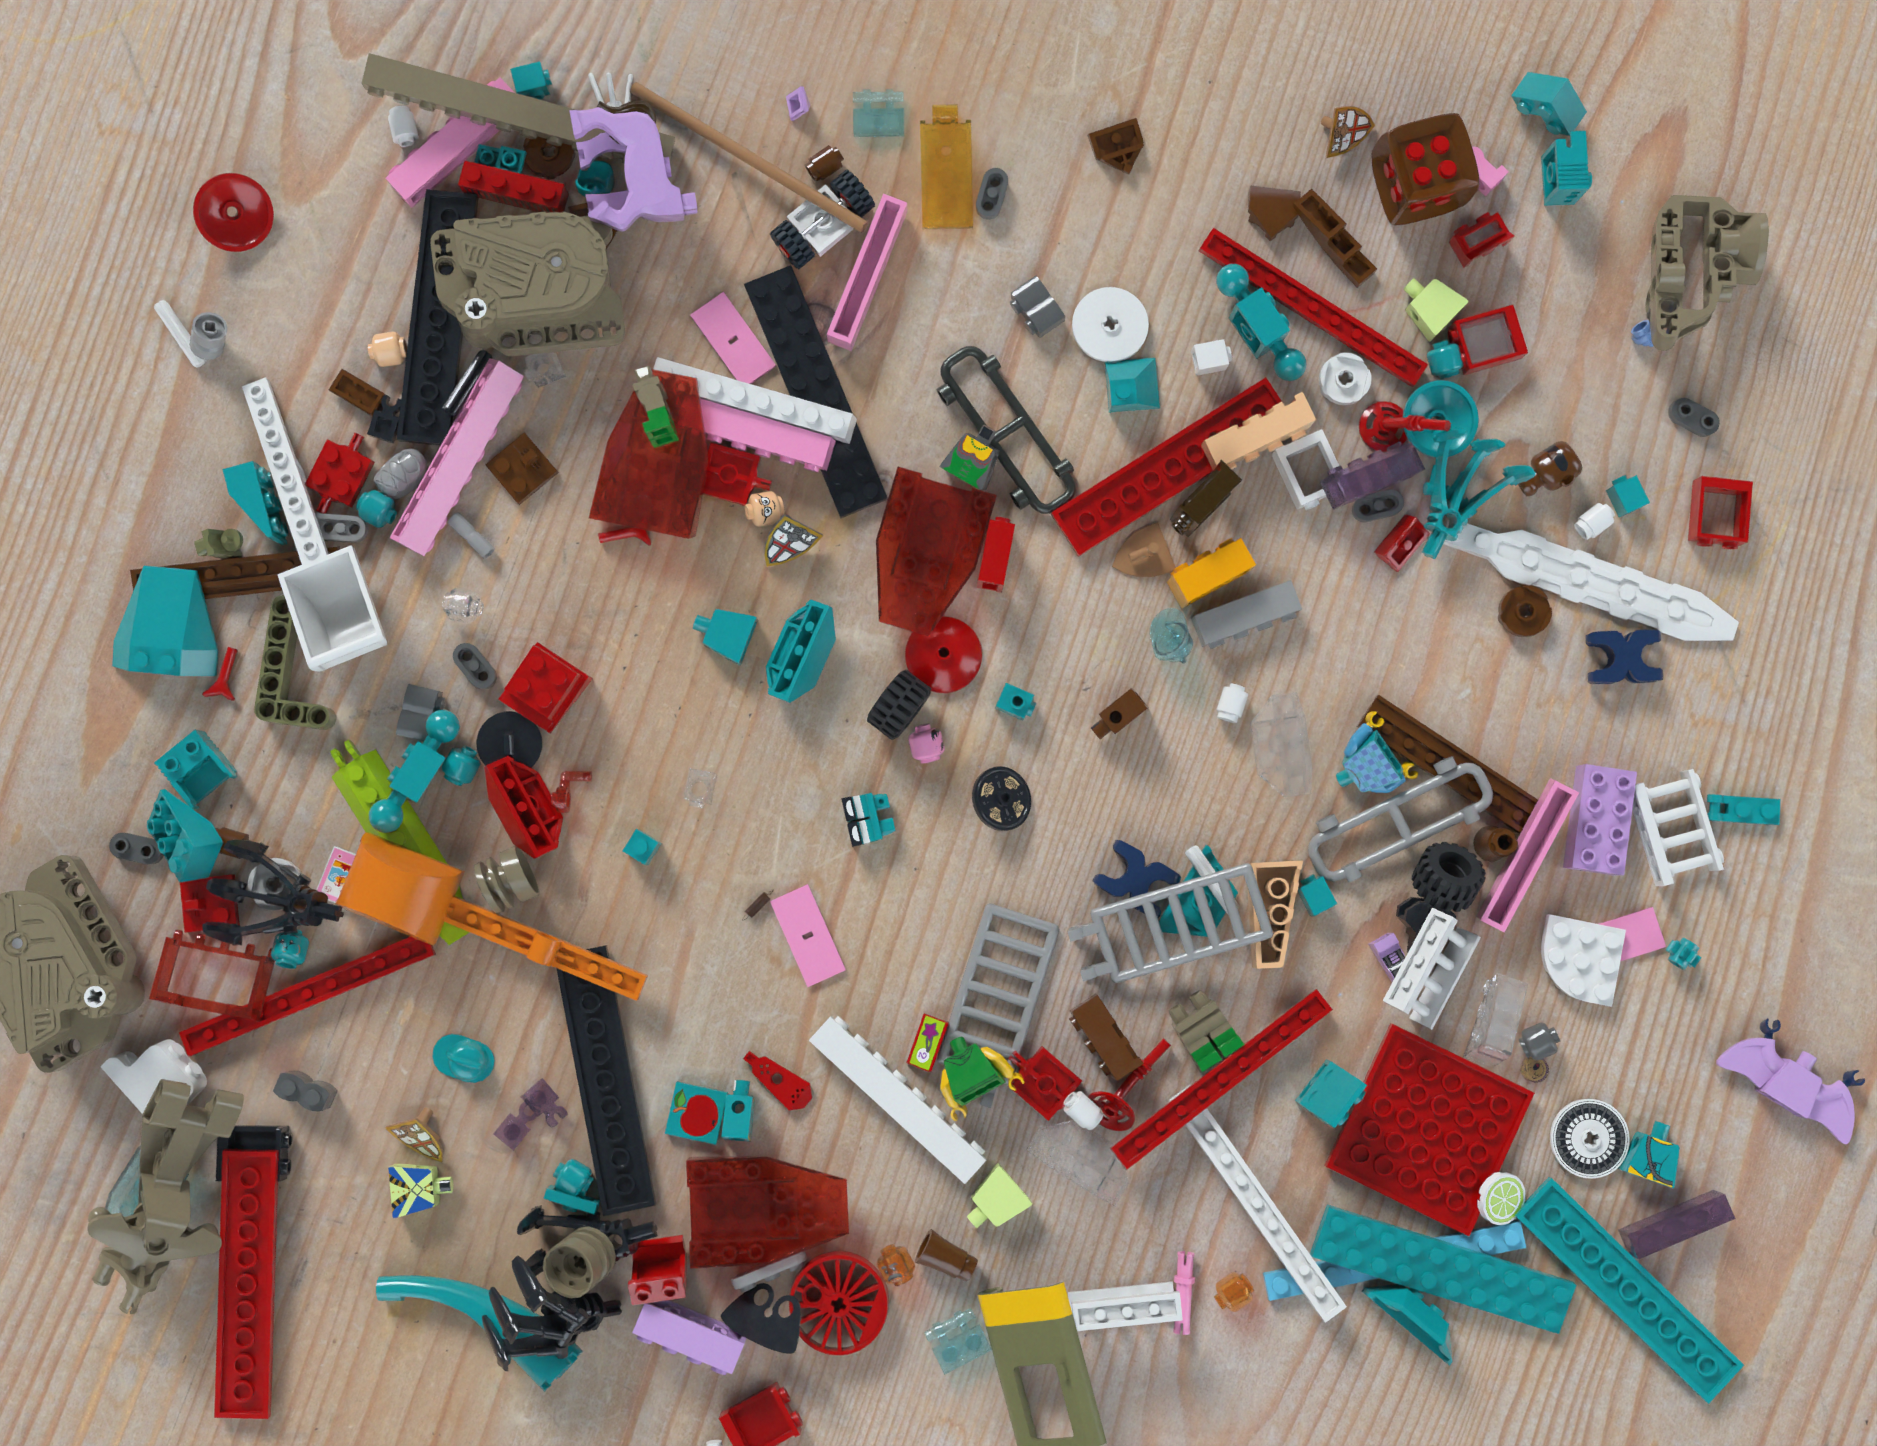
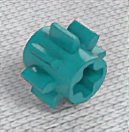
(1683, 953)

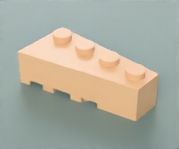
(1260, 433)
(1278, 890)

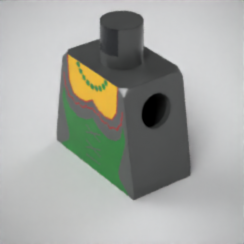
(973, 458)

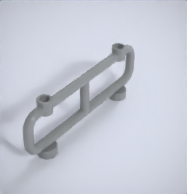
(1446, 770)

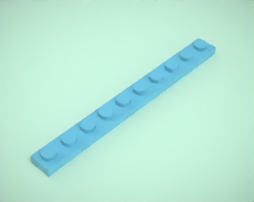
(1487, 1240)

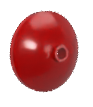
(253, 214)
(949, 672)

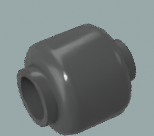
(1539, 1041)

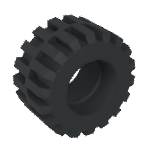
(898, 704)
(1448, 876)

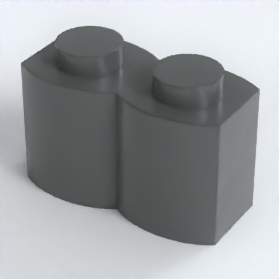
(1037, 307)
(416, 708)
(301, 1088)

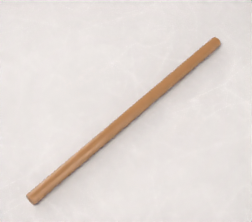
(749, 157)

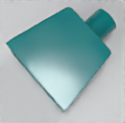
(727, 633)

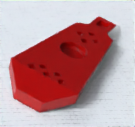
(786, 1088)

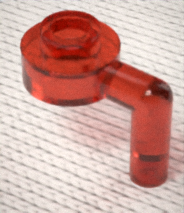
(562, 797)

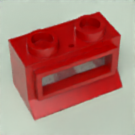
(1480, 238)

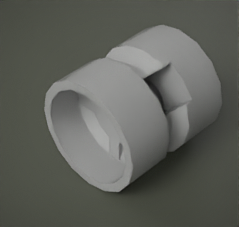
(208, 336)

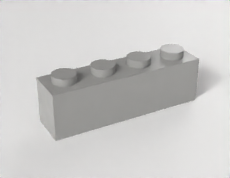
(1246, 614)

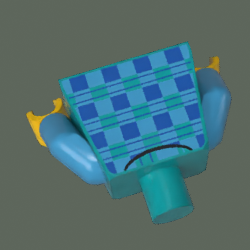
(1371, 762)

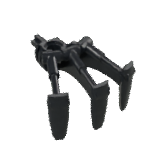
(294, 904)
(629, 1235)
(552, 1331)

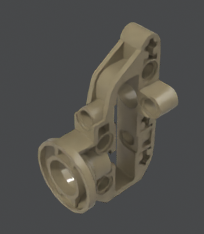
(1734, 247)

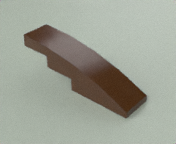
(1333, 238)

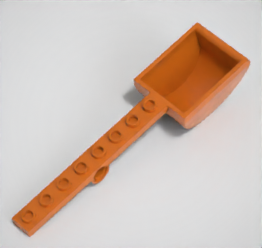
(419, 894)

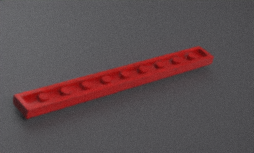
(1316, 309)
(309, 993)
(1220, 1079)

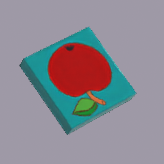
(696, 1113)

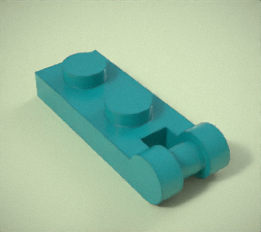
(1744, 809)

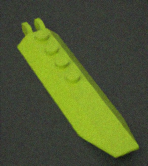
(365, 783)

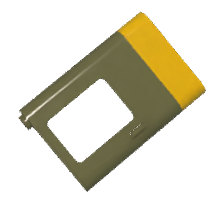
(1040, 1329)

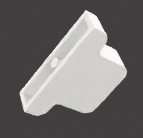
(141, 1075)

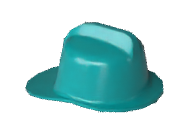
(463, 1058)

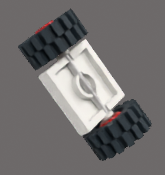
(817, 227)

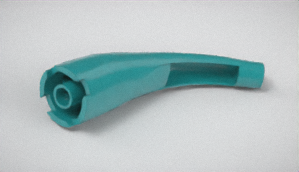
(476, 1303)

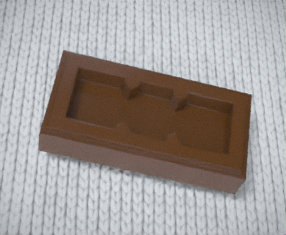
(357, 392)

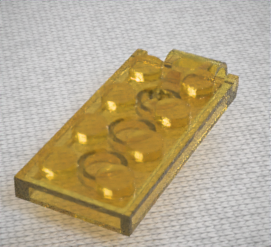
(946, 178)

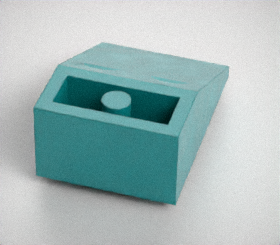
(253, 491)
(183, 837)
(1331, 1094)

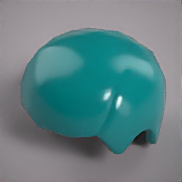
(596, 179)

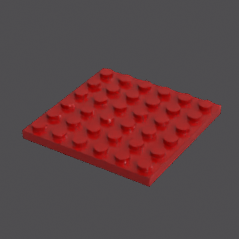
(1429, 1129)

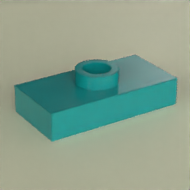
(572, 1203)

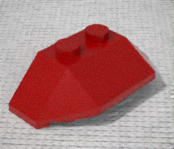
(523, 806)

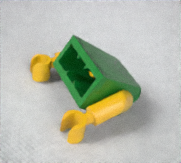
(972, 1074)

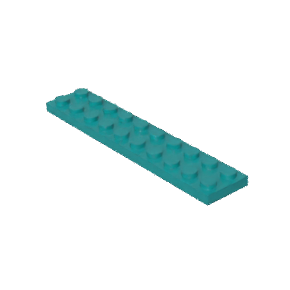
(1442, 1269)
(1629, 1290)

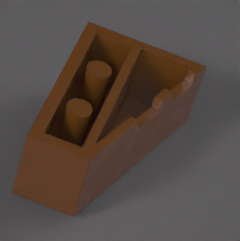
(1104, 1038)

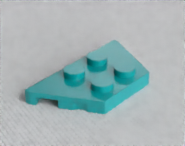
(1190, 906)

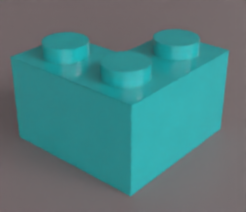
(1552, 100)

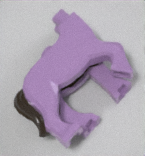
(649, 192)

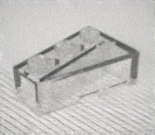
(1496, 1021)

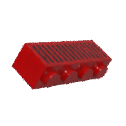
(513, 188)

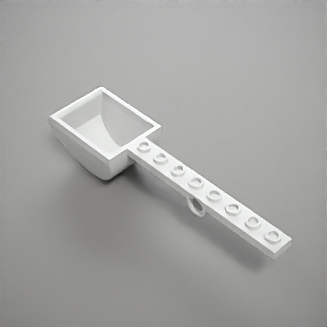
(328, 590)

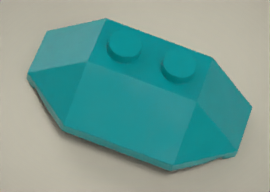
(801, 651)
(1415, 1316)

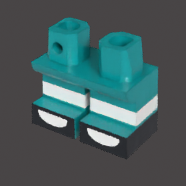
(863, 807)

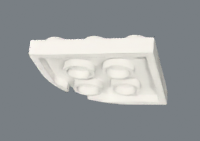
(1582, 958)

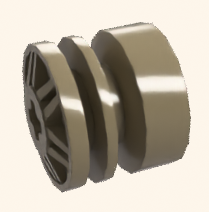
(501, 882)
(579, 1262)

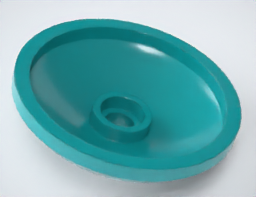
(1444, 402)

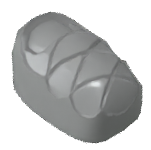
(401, 473)

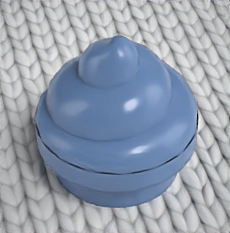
(1641, 334)

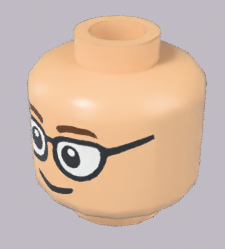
(764, 508)

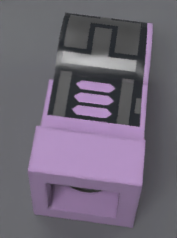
(1388, 954)

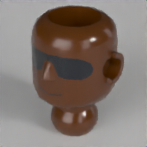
(1553, 468)

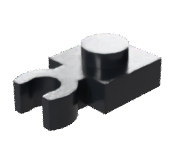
(385, 423)

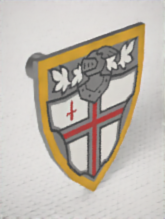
(788, 541)

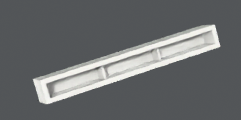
(766, 402)
(898, 1099)

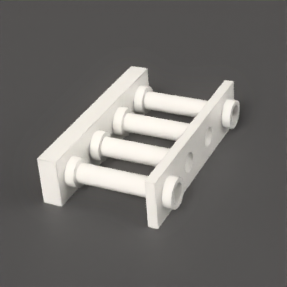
(1656, 846)
(1420, 962)
(1125, 1306)

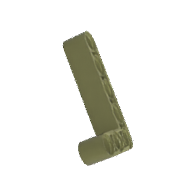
(283, 672)

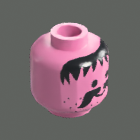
(926, 743)

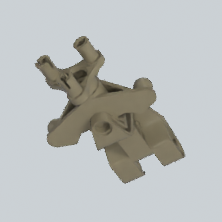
(157, 1232)

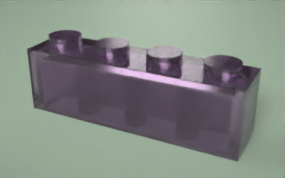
(1371, 475)
(1676, 1224)

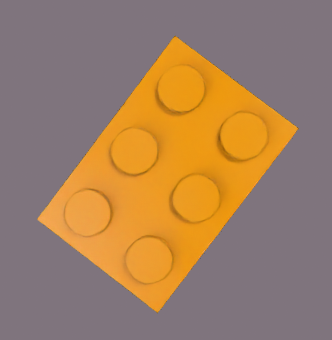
(1210, 571)

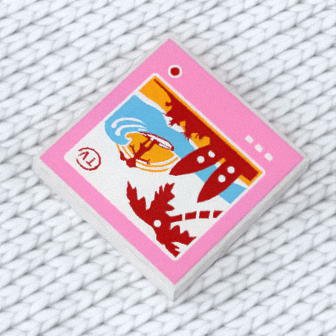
(335, 873)

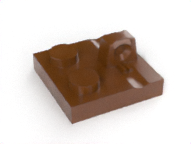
(521, 468)

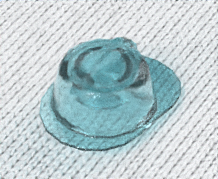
(1171, 636)

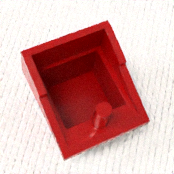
(544, 687)

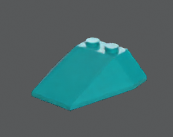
(166, 626)

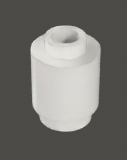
(402, 126)
(1594, 521)
(1232, 703)
(1082, 1110)

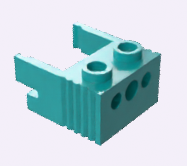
(1566, 170)
(195, 767)

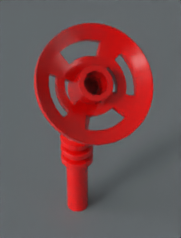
(1390, 426)
(1115, 1101)

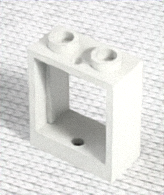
(1283, 453)

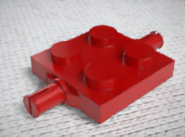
(339, 473)
(732, 474)
(1045, 1082)

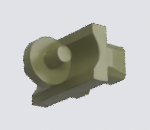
(220, 543)

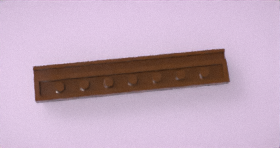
(240, 574)
(1426, 747)

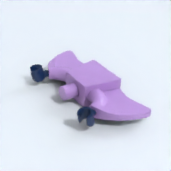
(1792, 1083)

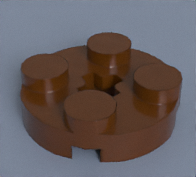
(548, 166)
(1511, 617)

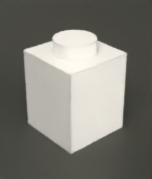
(1211, 357)

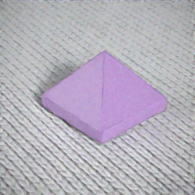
(797, 103)

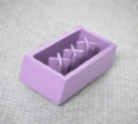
(1600, 820)
(690, 1334)

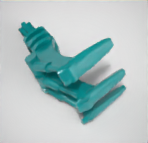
(1454, 494)

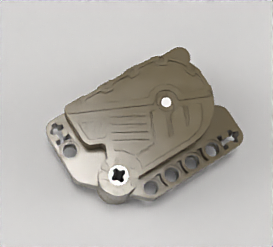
(528, 280)
(60, 969)

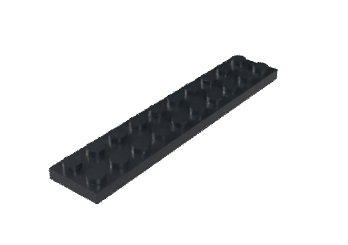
(433, 331)
(812, 377)
(607, 1093)

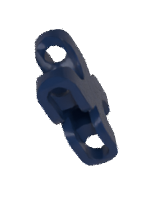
(1624, 657)
(1136, 876)

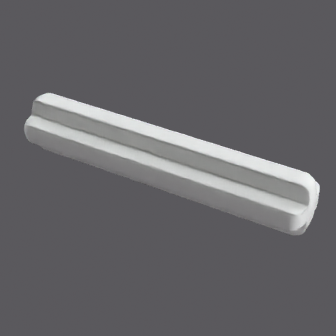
(178, 331)
(1204, 868)

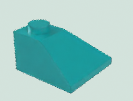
(1132, 385)

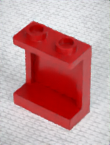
(658, 1270)
(762, 1419)

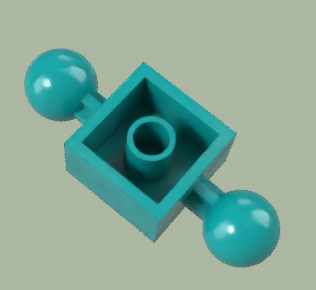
(1260, 322)
(416, 772)

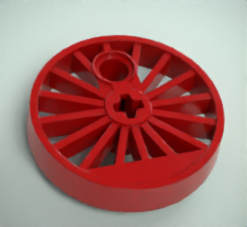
(875, 1318)

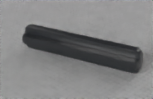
(466, 383)

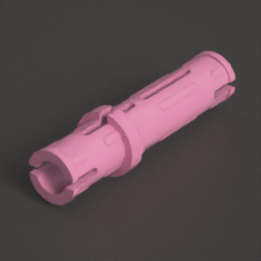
(1184, 1285)

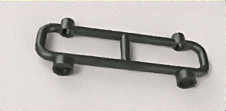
(1023, 494)

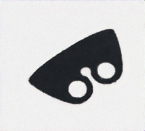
(770, 1332)

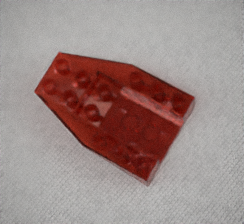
(659, 485)
(927, 548)
(760, 1210)

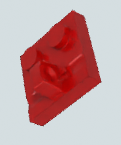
(202, 906)

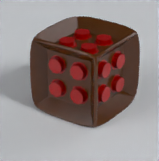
(1425, 169)

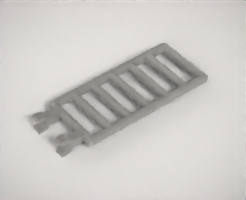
(1171, 892)
(968, 984)

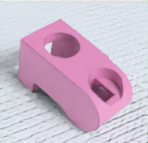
(1488, 175)

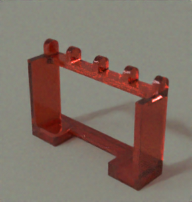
(167, 963)

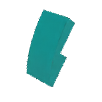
(502, 158)

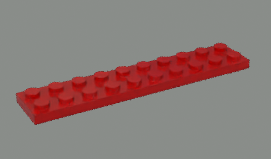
(1156, 474)
(246, 1284)

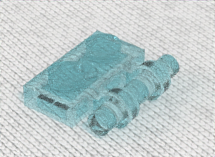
(878, 121)
(961, 1348)

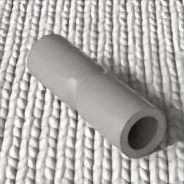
(469, 533)

